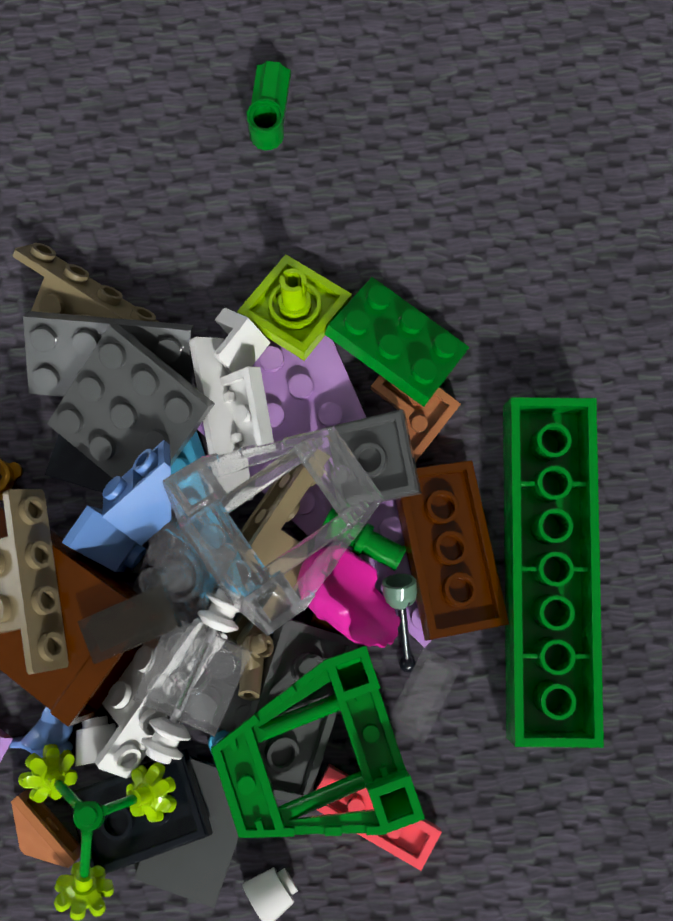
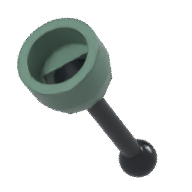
(399, 593)

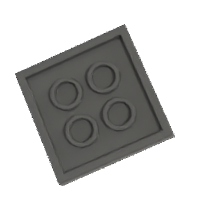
(127, 404)

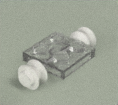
(192, 679)

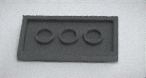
(62, 344)
(296, 755)

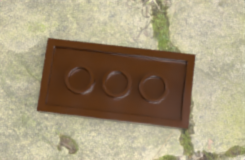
(451, 553)

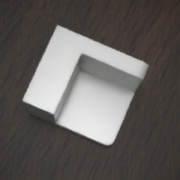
(243, 343)

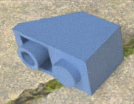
(138, 498)

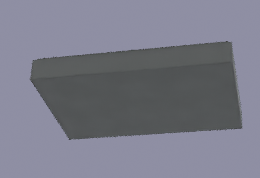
(201, 866)

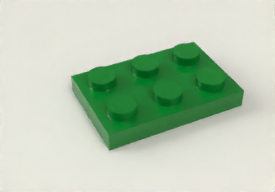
(396, 341)

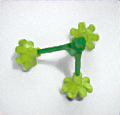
(144, 796)

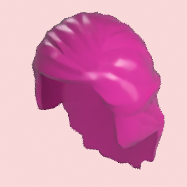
(352, 602)

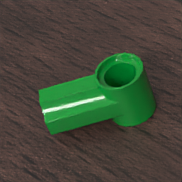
(269, 105)

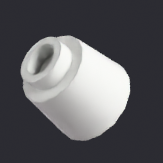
(92, 739)
(270, 893)

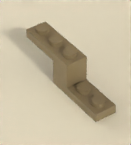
(265, 532)

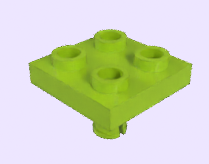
(295, 306)

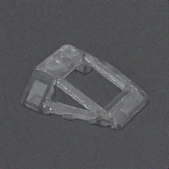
(204, 518)

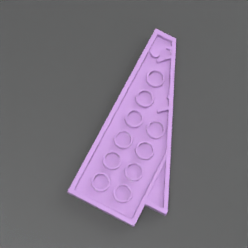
(312, 397)

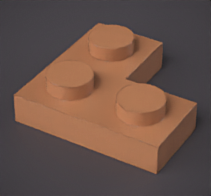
(422, 422)

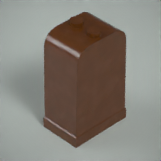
(79, 689)

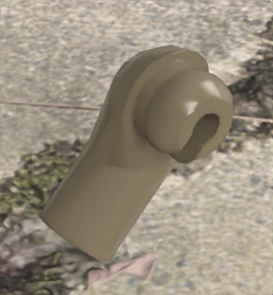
(252, 677)

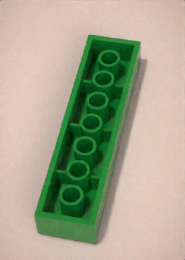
(552, 573)

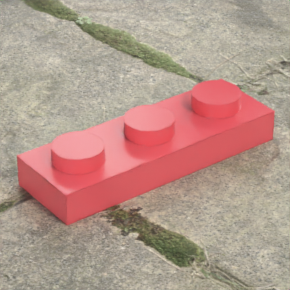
(408, 843)

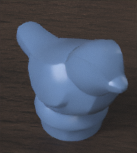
(45, 731)

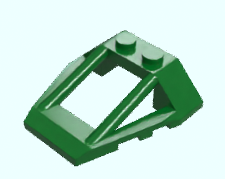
(373, 742)

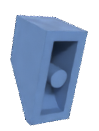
(103, 541)

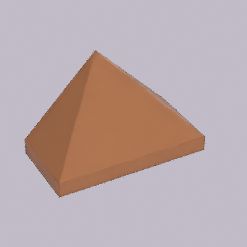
(42, 834)

